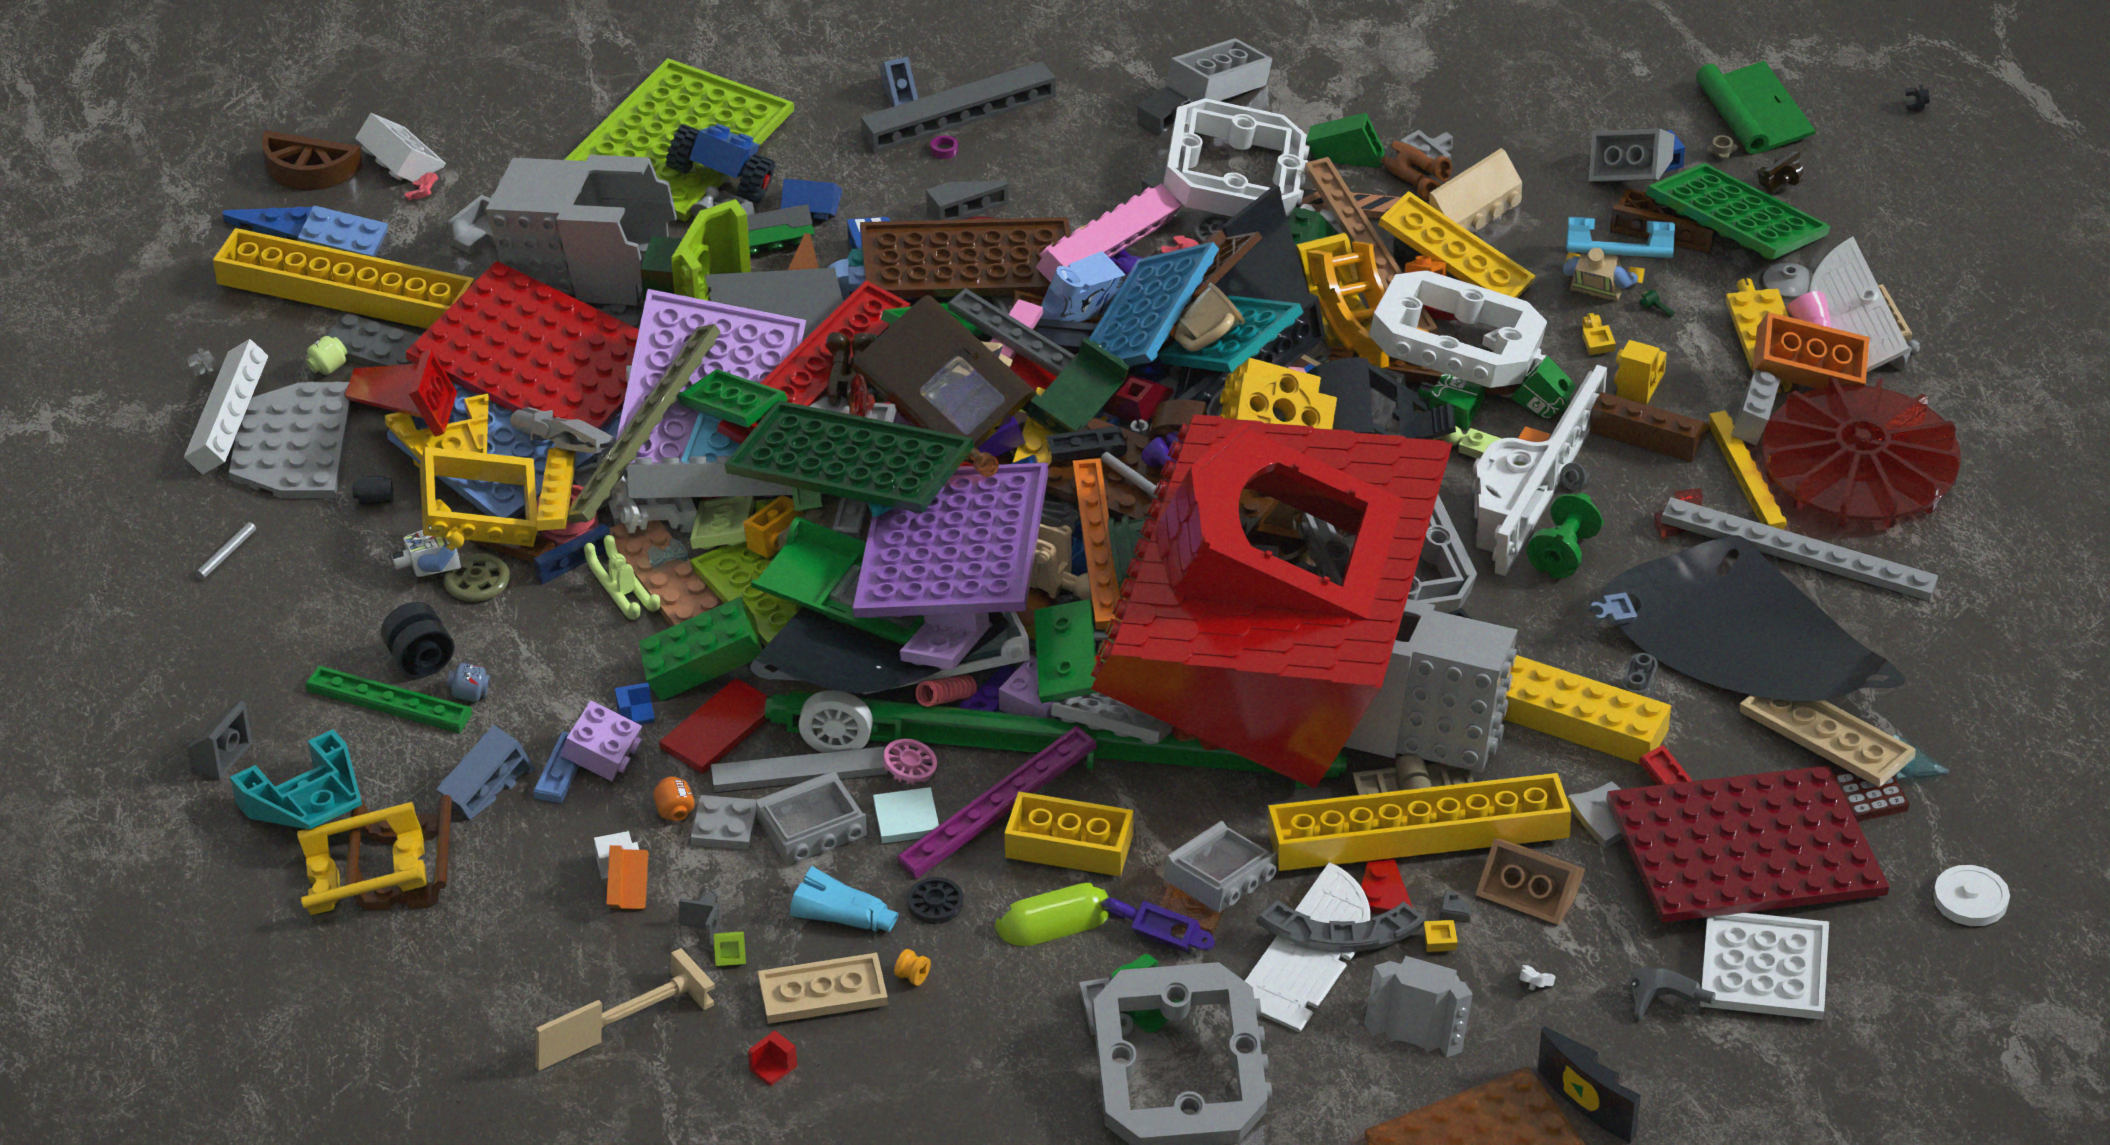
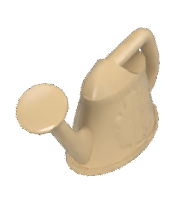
(1207, 319)

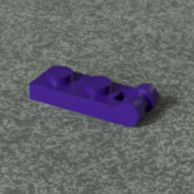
(988, 695)

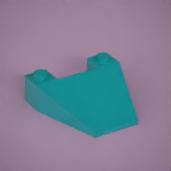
(308, 798)

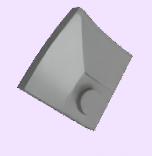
(1596, 815)

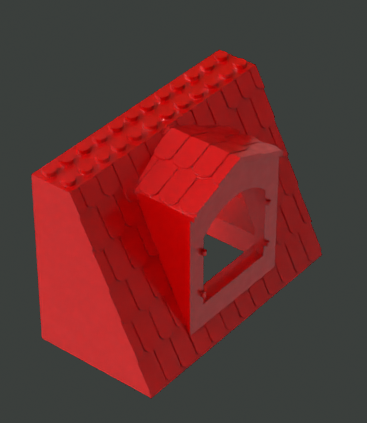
(1244, 639)

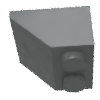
(221, 742)

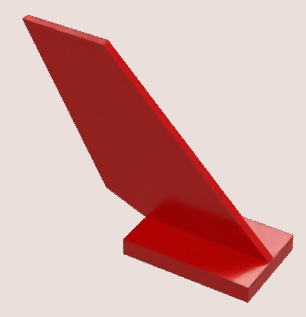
(407, 388)

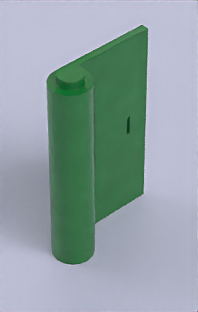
(1755, 106)

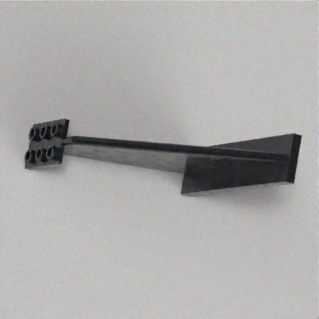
(1269, 273)

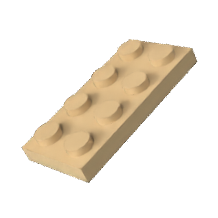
(822, 988)

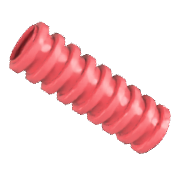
(946, 690)

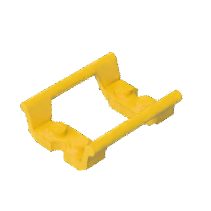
(324, 874)

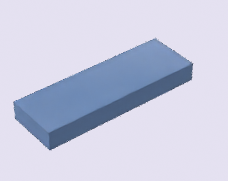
(556, 775)

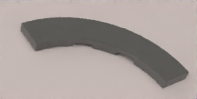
(1341, 935)

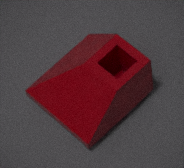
(1137, 399)

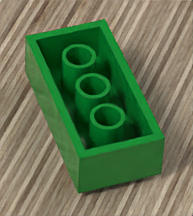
(700, 648)

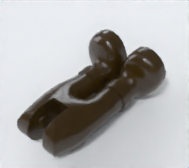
(840, 347)

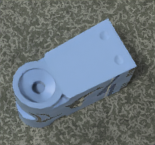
(1082, 289)

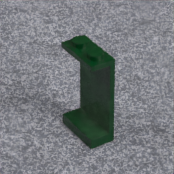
(1079, 390)

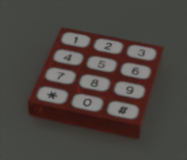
(1869, 800)

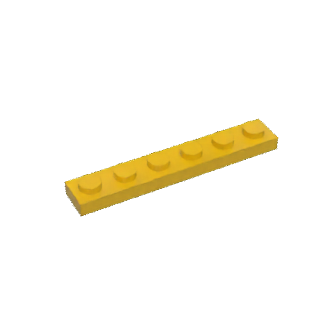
(556, 489)

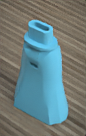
(831, 900)

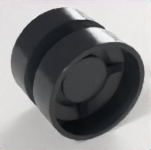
(417, 639)

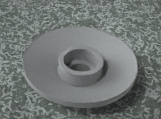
(1789, 278)

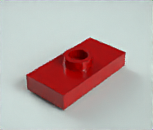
(1663, 767)

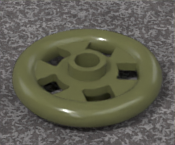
(477, 577)

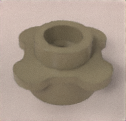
(1722, 147)

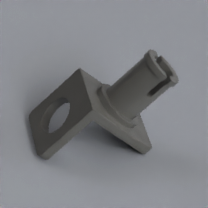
(701, 914)

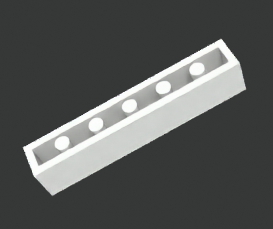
(226, 406)

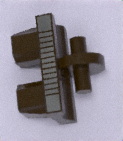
(1783, 172)

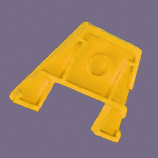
(462, 435)

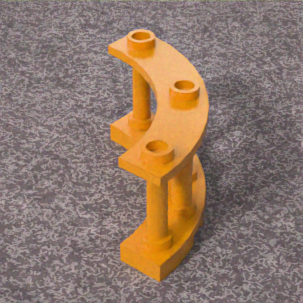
(1335, 310)

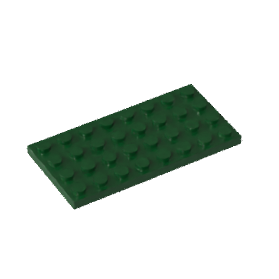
(850, 456)

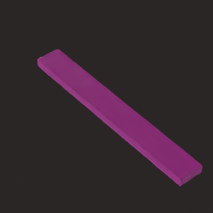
(995, 802)

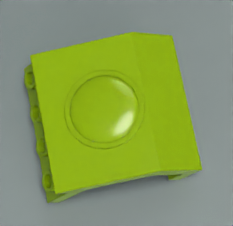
(712, 245)

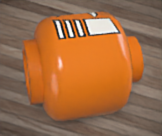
(673, 799)

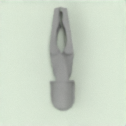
(565, 433)

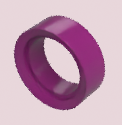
(944, 153)

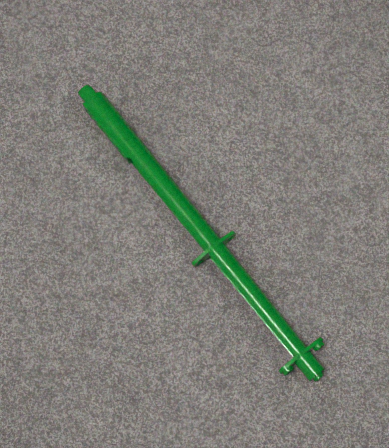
(1021, 733)

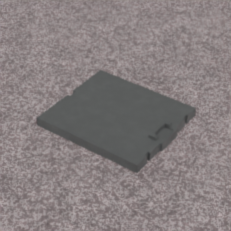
(790, 293)

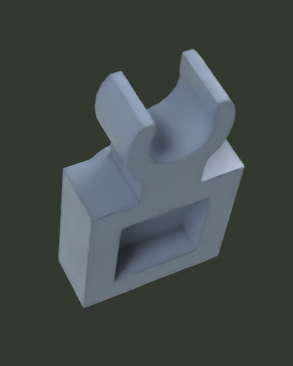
(1614, 608)

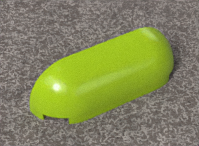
(1053, 915)

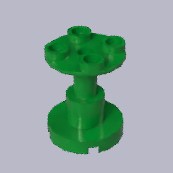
(1557, 547)

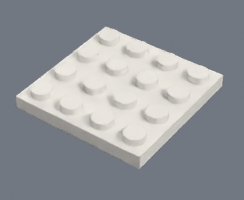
(1766, 964)

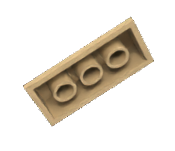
(1479, 192)

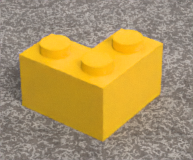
(1639, 371)

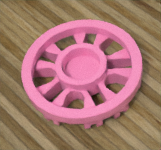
(909, 761)

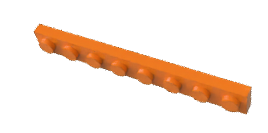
(1096, 539)

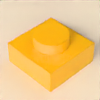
(1440, 935)

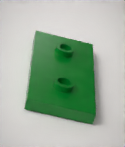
(731, 398)
(1065, 650)

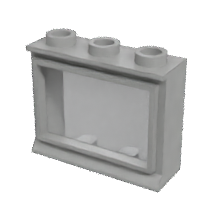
(810, 818)
(1219, 867)

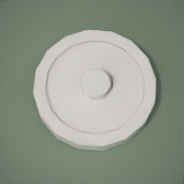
(1971, 895)

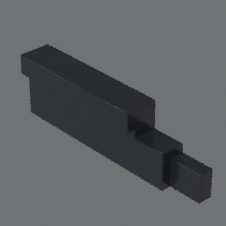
(1065, 333)

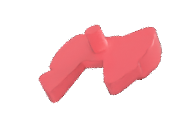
(424, 184)
(1182, 243)

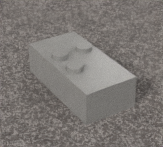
(1219, 71)

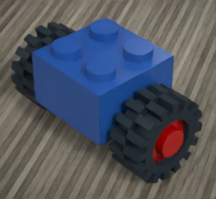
(725, 153)

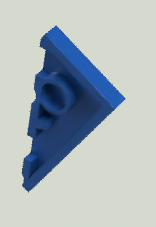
(272, 221)

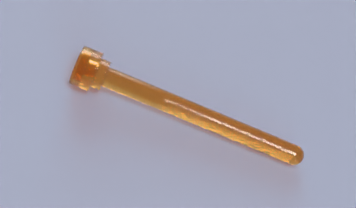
(984, 462)

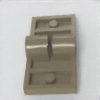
(1409, 774)

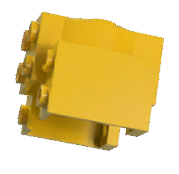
(1260, 386)

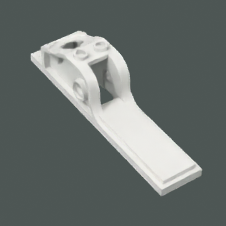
(1514, 496)

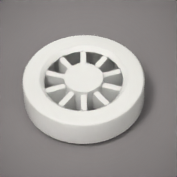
(837, 716)

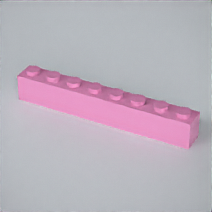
(1113, 230)

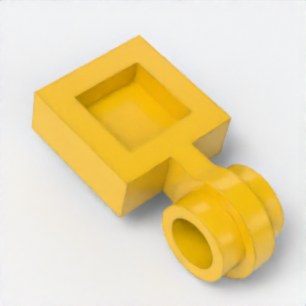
(1597, 337)

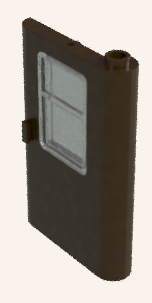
(934, 379)

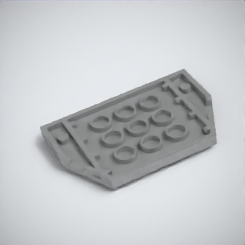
(293, 440)

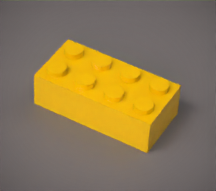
(1069, 833)

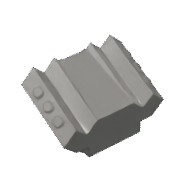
(1419, 1005)

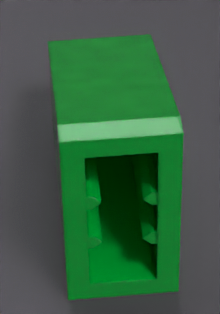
(1346, 141)

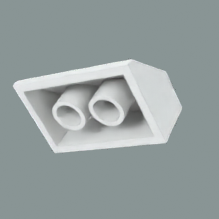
(397, 149)

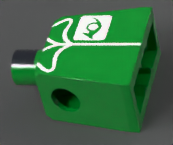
(1545, 389)
(1462, 394)

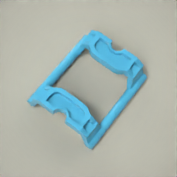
(1659, 243)

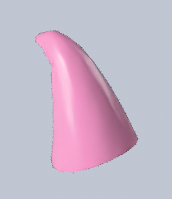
(1810, 308)

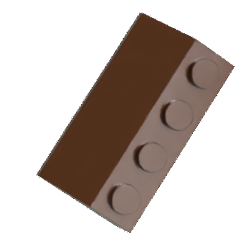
(1647, 427)

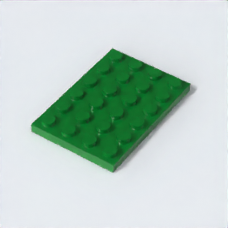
(1737, 211)

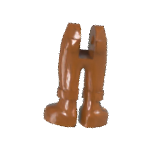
(1408, 156)

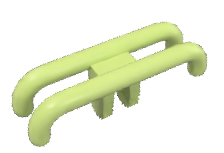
(620, 580)

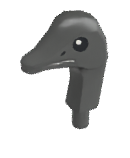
(1652, 982)

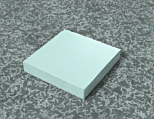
(905, 814)

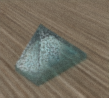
(1921, 765)

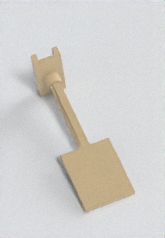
(584, 1026)

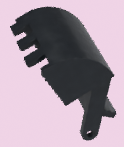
(1351, 382)

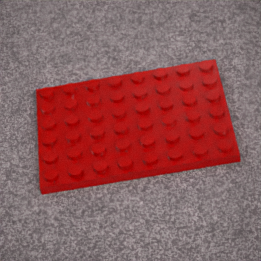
(533, 348)

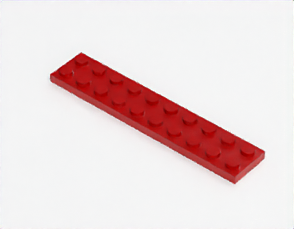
(807, 368)

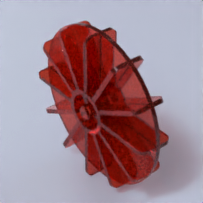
(1861, 452)

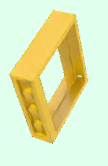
(482, 468)

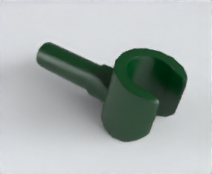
(1651, 298)

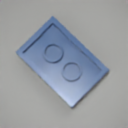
(343, 231)

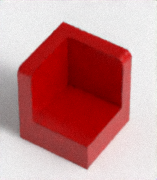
(772, 1058)

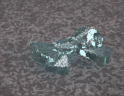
(674, 551)

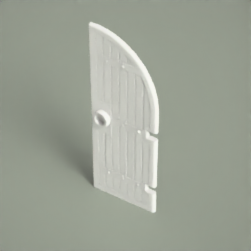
(1857, 303)
(1300, 976)

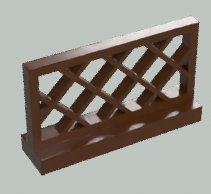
(1631, 220)
(1229, 253)

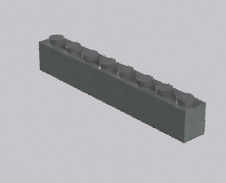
(958, 107)

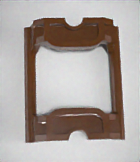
(382, 832)

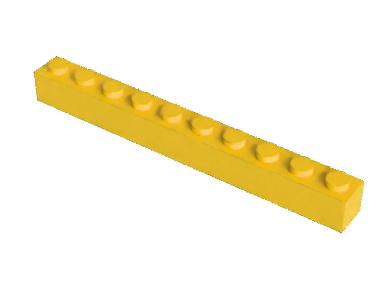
(1745, 471)

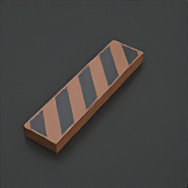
(1372, 205)

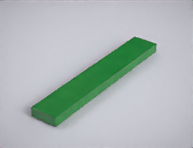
(389, 699)

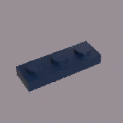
(569, 555)

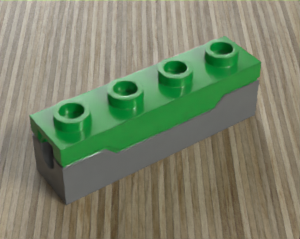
(778, 228)

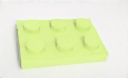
(721, 521)

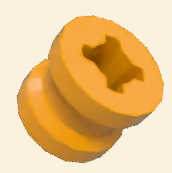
(912, 967)

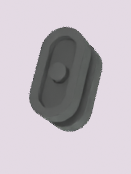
(1641, 675)

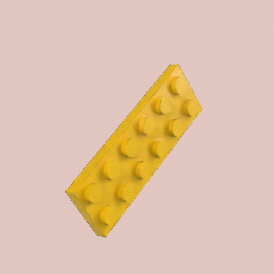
(1447, 241)

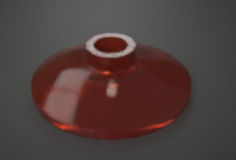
(860, 399)

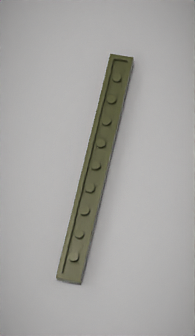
(642, 424)

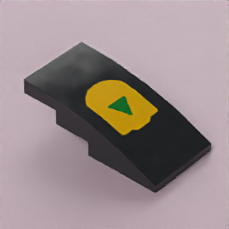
(1587, 1084)

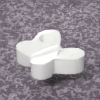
(1535, 979)

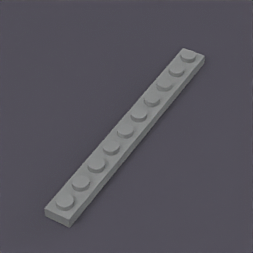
(1802, 549)

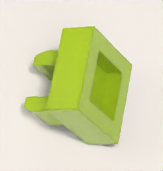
(729, 948)

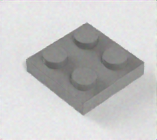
(724, 822)

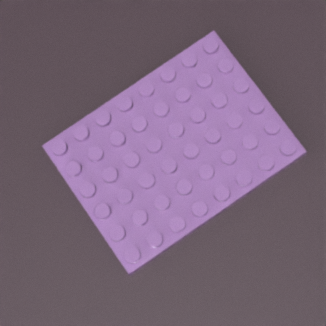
(747, 347)

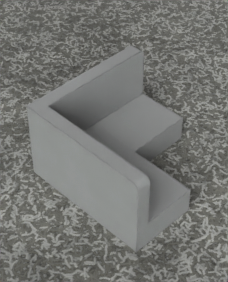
(471, 226)

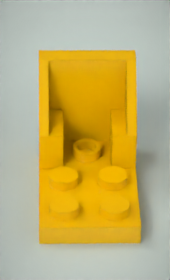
(1345, 275)

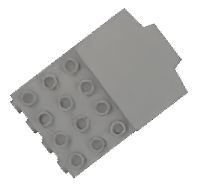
(581, 223)
(1441, 690)

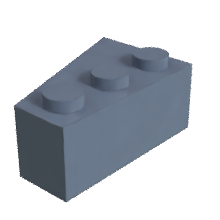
(485, 772)

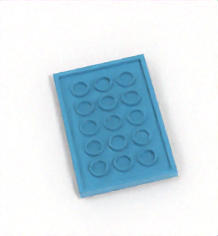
(1152, 302)

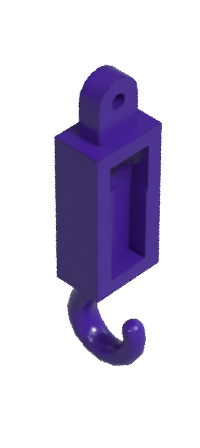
(1158, 923)

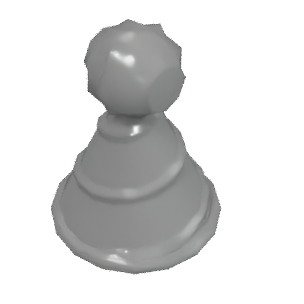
(706, 202)
(1901, 361)

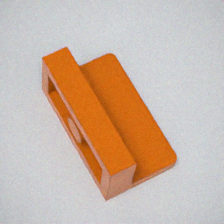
(627, 878)

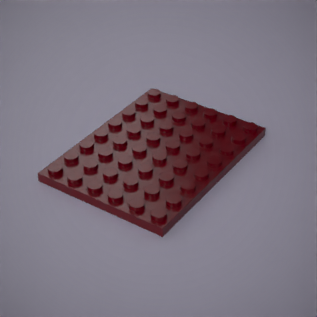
(1746, 843)

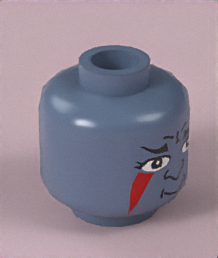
(468, 682)

